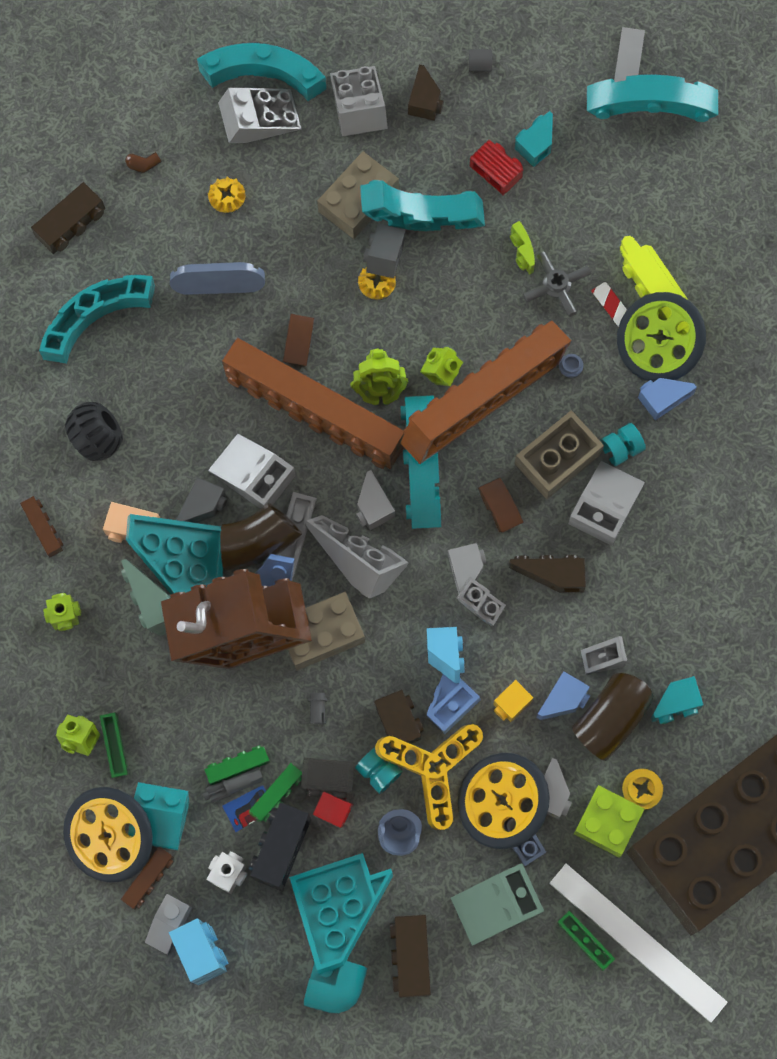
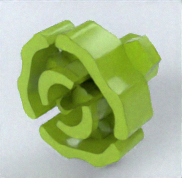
(378, 374)

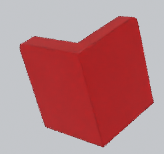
(333, 809)

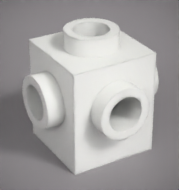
(227, 881)

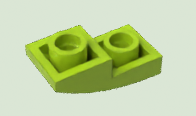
(525, 253)

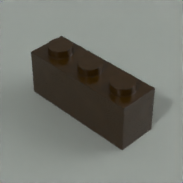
(68, 218)
(410, 956)

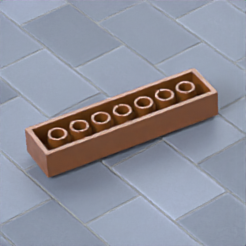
(484, 391)
(313, 403)

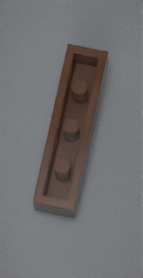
(41, 526)
(146, 879)

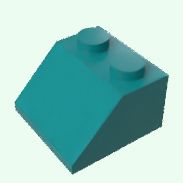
(166, 813)

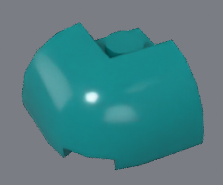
(335, 989)

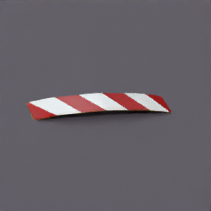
(614, 308)

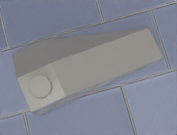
(362, 565)

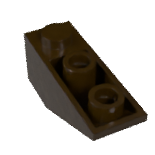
(559, 574)

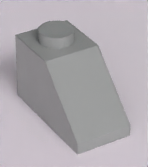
(373, 504)
(466, 563)
(558, 791)
(169, 916)

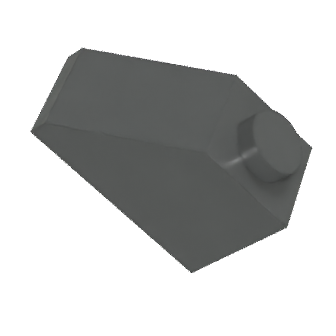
(202, 502)

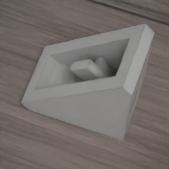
(604, 656)

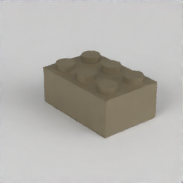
(343, 198)
(559, 454)
(332, 631)

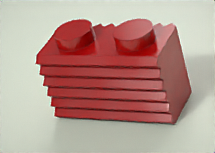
(496, 166)

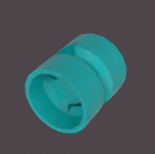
(614, 442)
(378, 770)

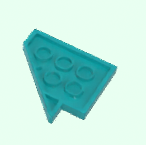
(176, 551)
(337, 906)

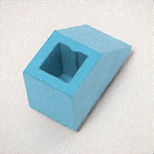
(444, 650)

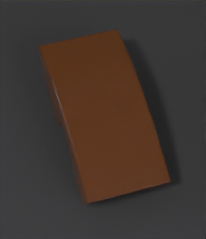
(298, 339)
(500, 504)

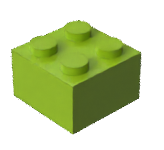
(609, 821)

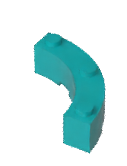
(262, 61)
(653, 95)
(421, 211)
(88, 307)
(424, 496)

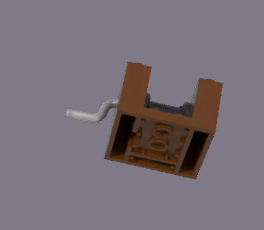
(235, 620)

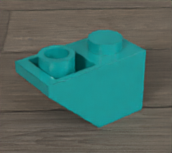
(536, 141)
(679, 698)

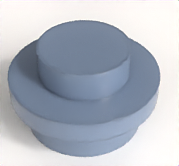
(571, 365)

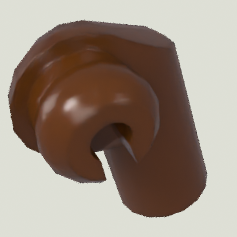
(142, 164)

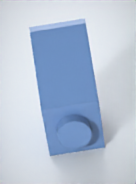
(664, 395)
(565, 697)

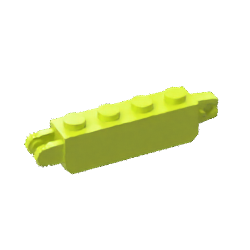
(650, 275)

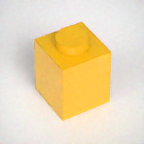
(512, 701)

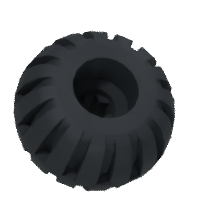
(93, 431)

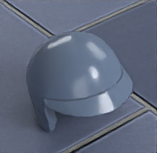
(399, 832)

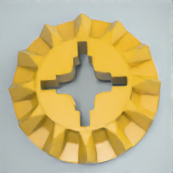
(228, 203)
(383, 288)
(654, 787)

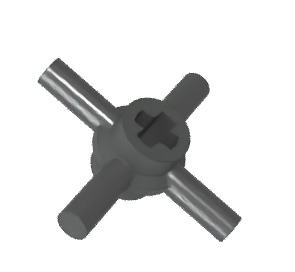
(553, 290)

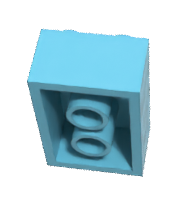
(198, 952)

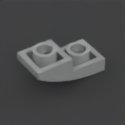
(480, 601)

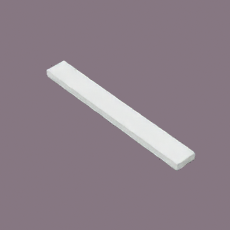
(638, 943)

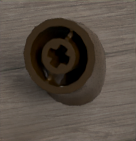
(256, 537)
(613, 715)

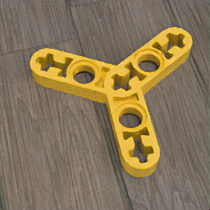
(431, 779)

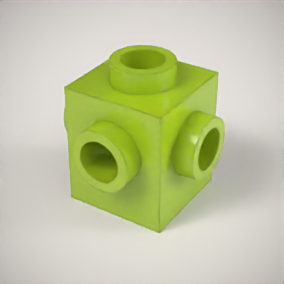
(441, 366)
(66, 619)
(77, 735)

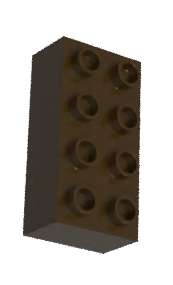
(716, 843)

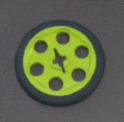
(629, 333)

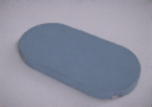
(217, 278)

